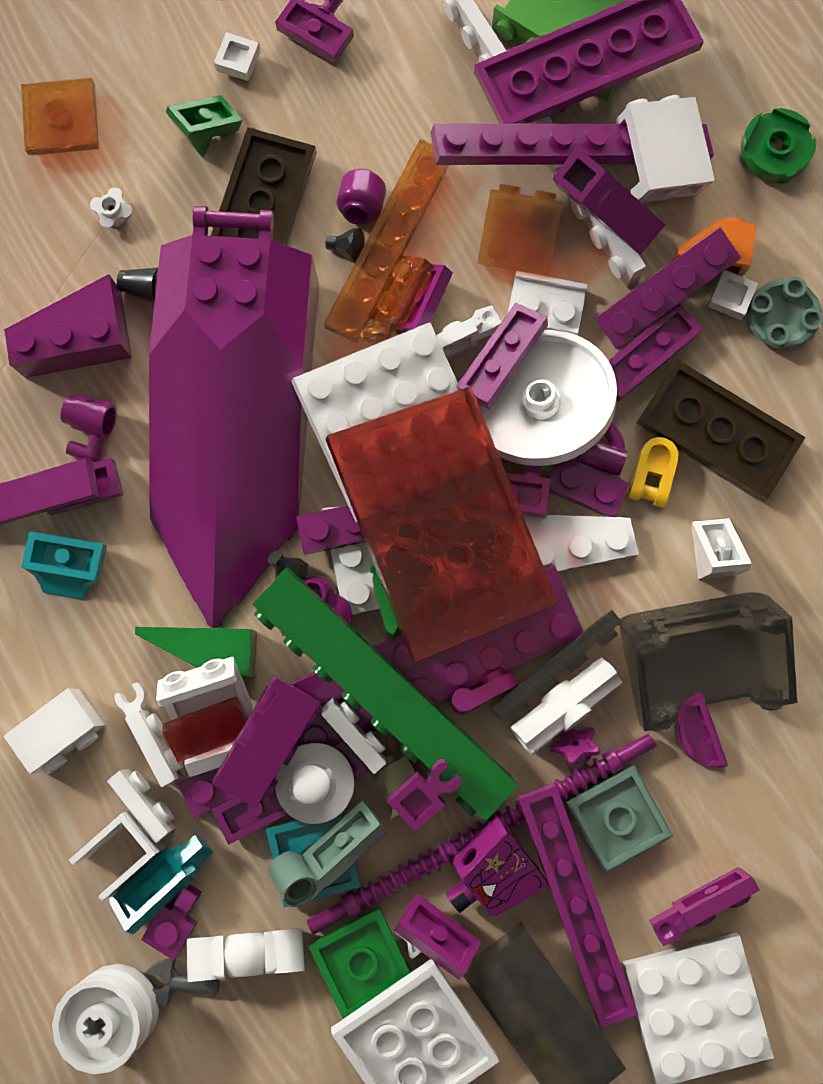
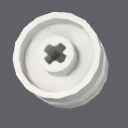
(105, 1019)

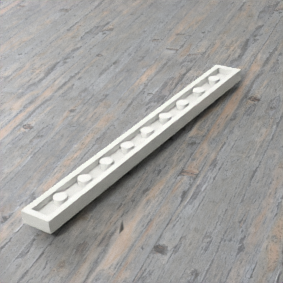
(479, 35)

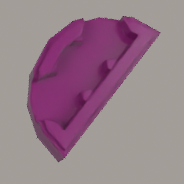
(697, 733)

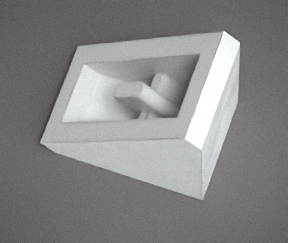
(718, 549)

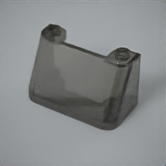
(711, 647)

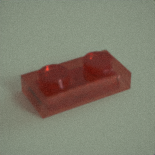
(205, 729)

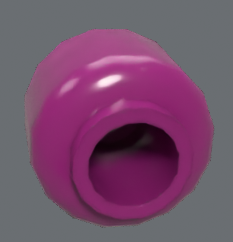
(361, 196)

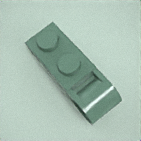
(305, 875)

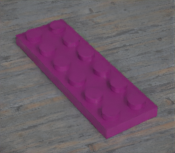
(586, 58)

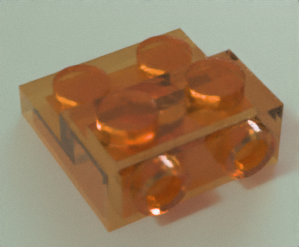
(520, 230)

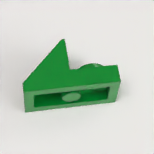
(204, 119)

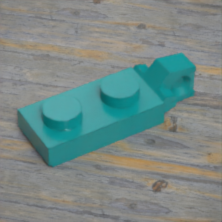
(159, 883)

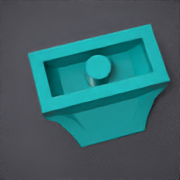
(63, 564)

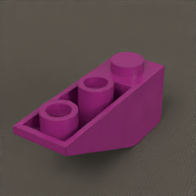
(607, 201)

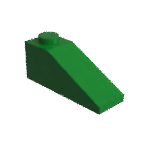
(205, 644)

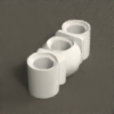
(245, 955)

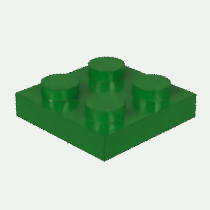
(359, 960)

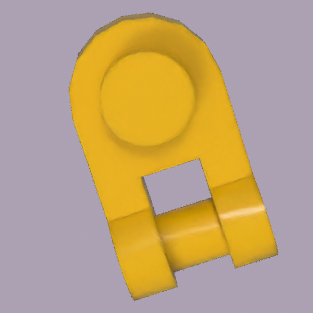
(659, 460)

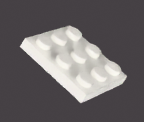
(697, 1009)
(415, 1034)

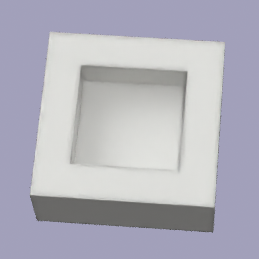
(237, 56)
(732, 294)

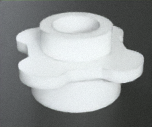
(115, 217)

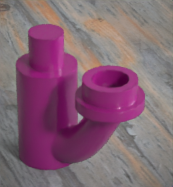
(608, 456)

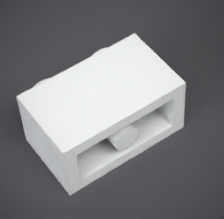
(55, 731)

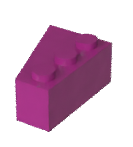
(72, 332)
(266, 742)

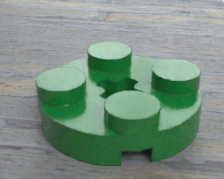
(773, 164)

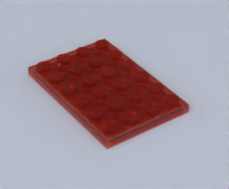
(441, 522)

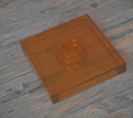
(59, 116)

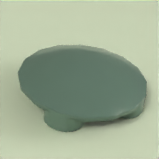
(785, 313)

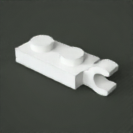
(148, 732)

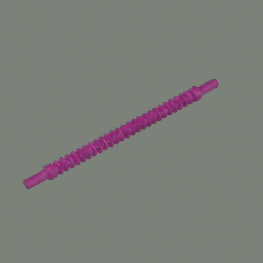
(352, 903)

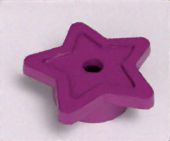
(576, 754)

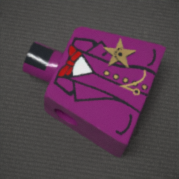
(495, 871)

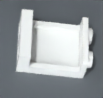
(667, 148)
(198, 689)

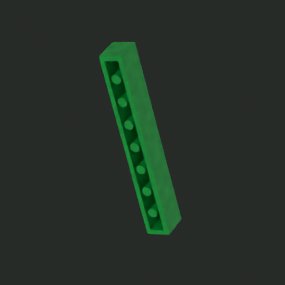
(383, 691)

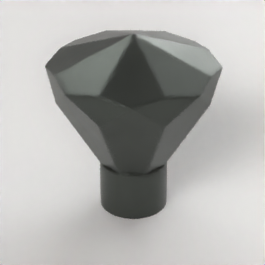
(347, 244)
(280, 562)

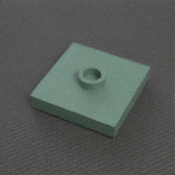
(619, 819)

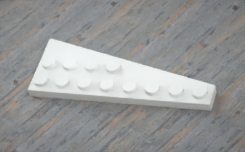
(559, 539)

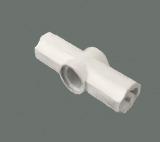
(566, 706)

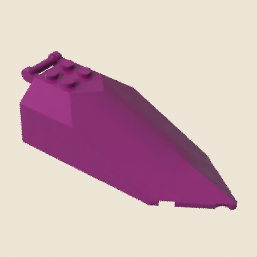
(222, 406)

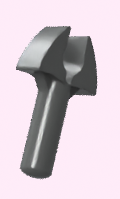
(178, 982)

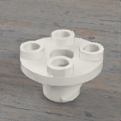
(315, 784)

